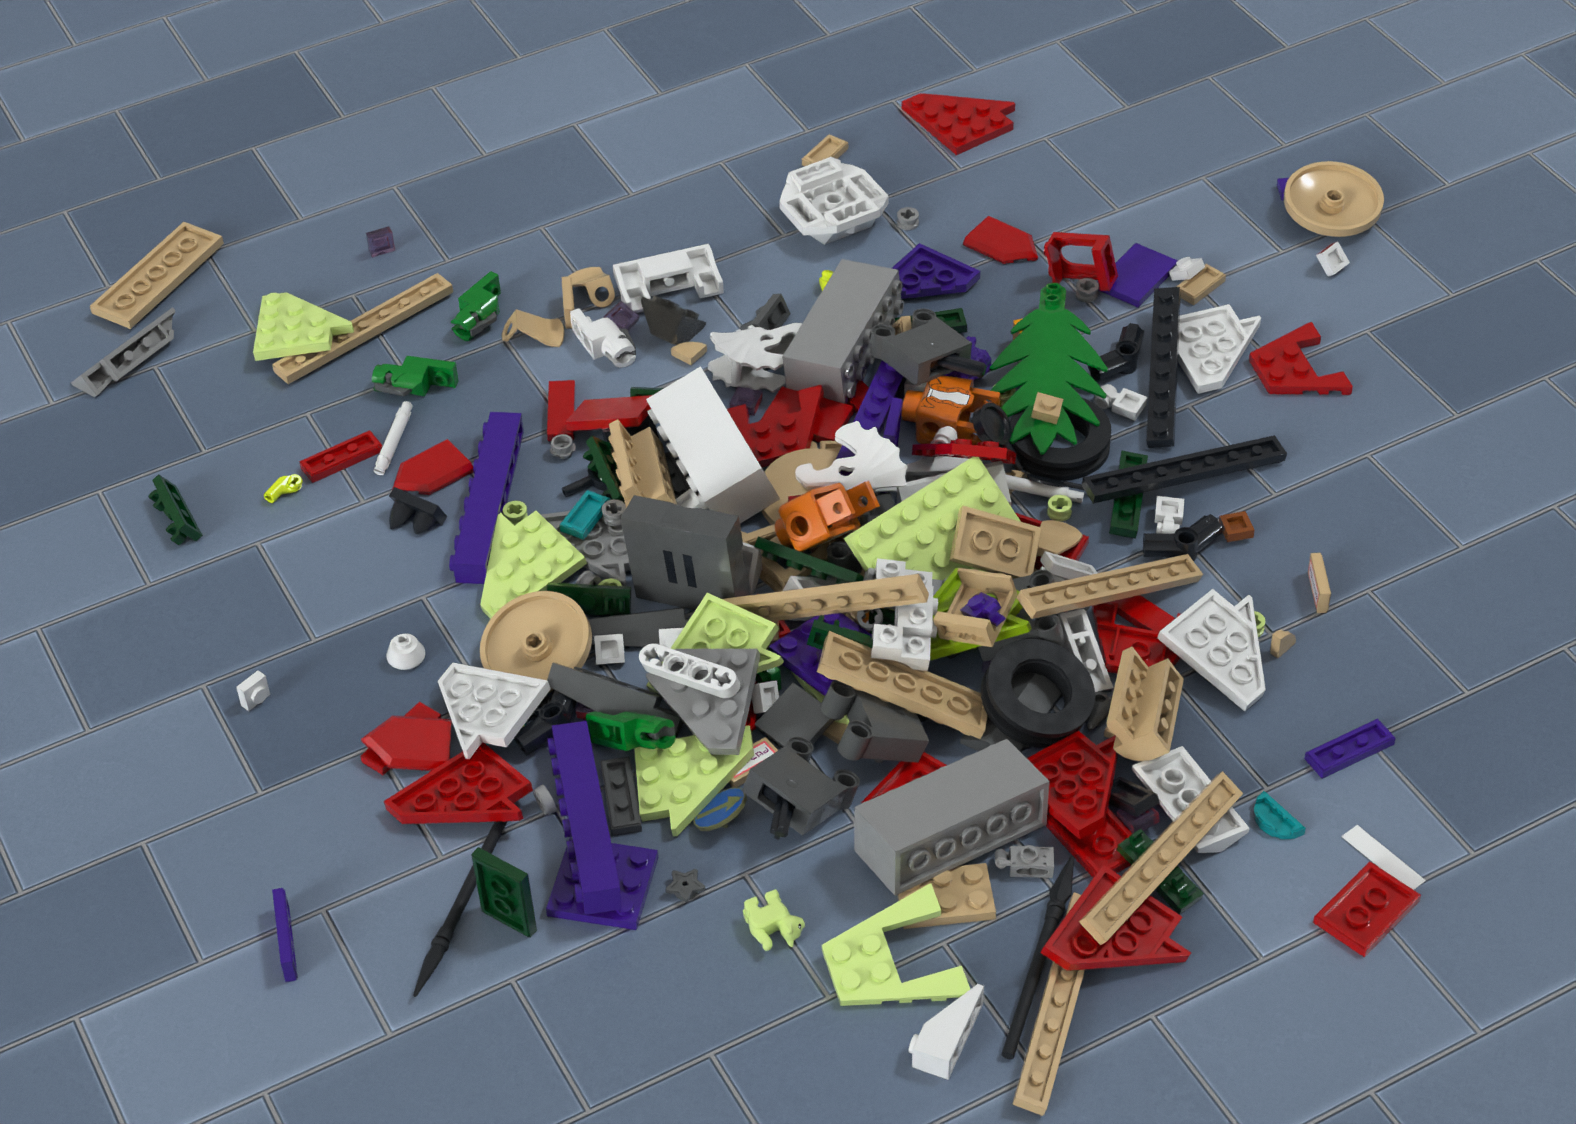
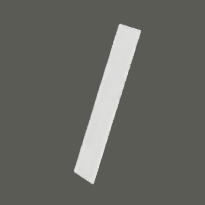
(1382, 857)

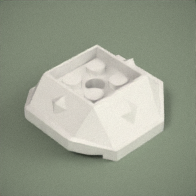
(832, 200)

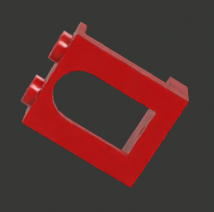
(1104, 263)

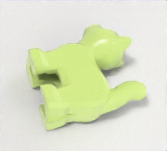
(771, 918)

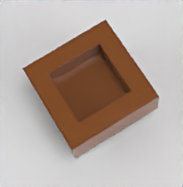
(1236, 526)

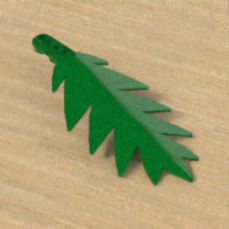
(1049, 368)

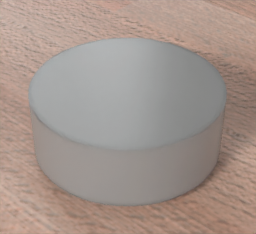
(544, 800)

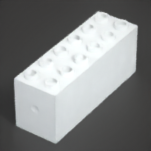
(710, 448)

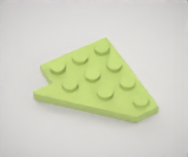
(294, 327)
(525, 560)
(727, 626)
(684, 778)

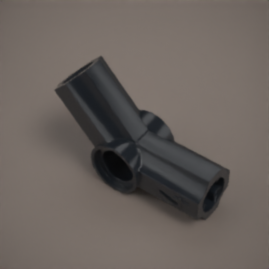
(1124, 357)
(1184, 541)
(537, 731)

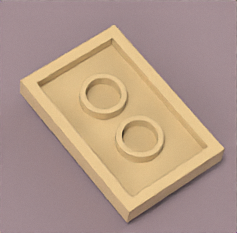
(994, 543)
(962, 896)

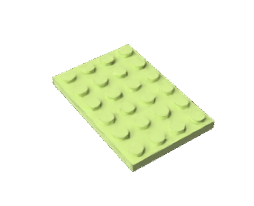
(925, 523)

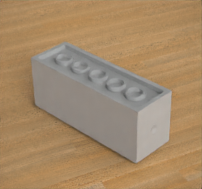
(836, 334)
(951, 816)

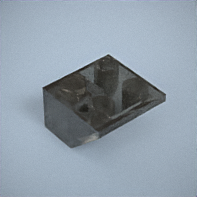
(670, 321)

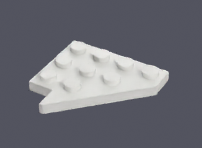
(1213, 345)
(1220, 646)
(489, 704)

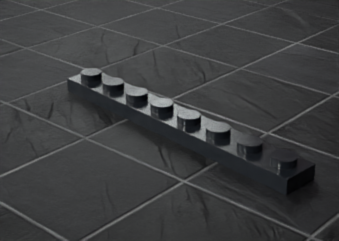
(1163, 368)
(1183, 469)

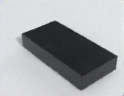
(1131, 797)

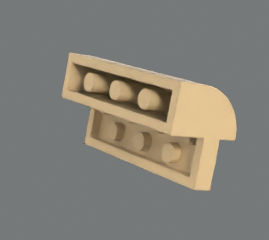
(641, 464)
(1144, 707)

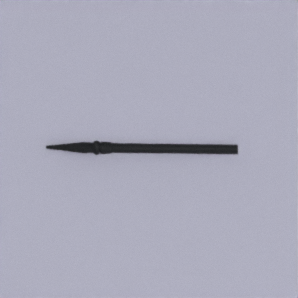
(1059, 895)
(443, 937)

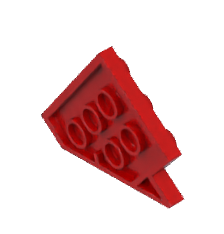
(960, 121)
(1078, 781)
(463, 792)
(1139, 940)

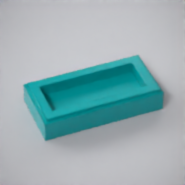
(584, 515)

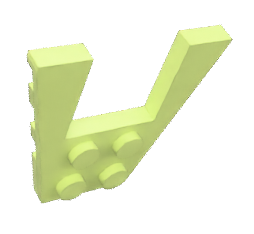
(865, 968)

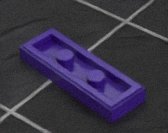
(1349, 748)
(285, 935)

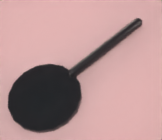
(1053, 482)

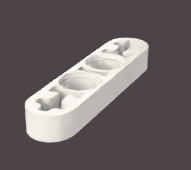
(687, 672)

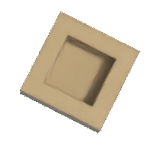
(1047, 408)

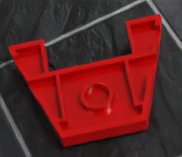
(1287, 371)
(780, 434)
(964, 449)
(1116, 638)

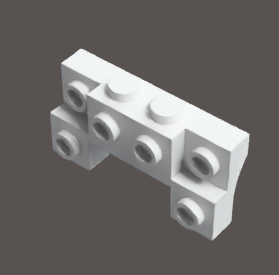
(668, 273)
(913, 626)

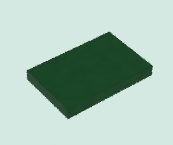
(504, 892)

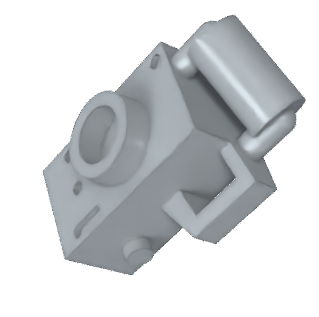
(1027, 861)

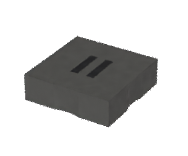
(683, 553)

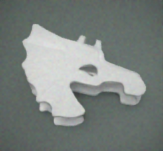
(749, 353)
(874, 461)

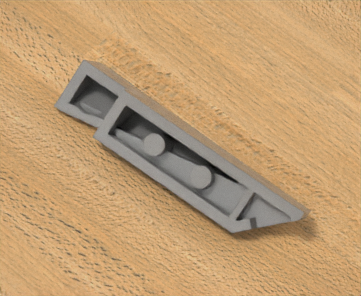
(127, 355)

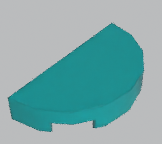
(1275, 819)

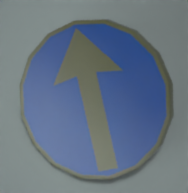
(721, 809)

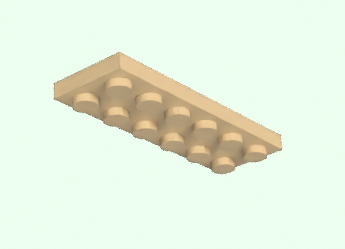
(156, 275)
(901, 685)

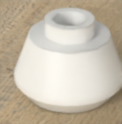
(405, 652)

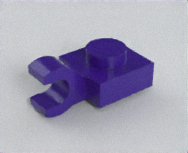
(983, 607)

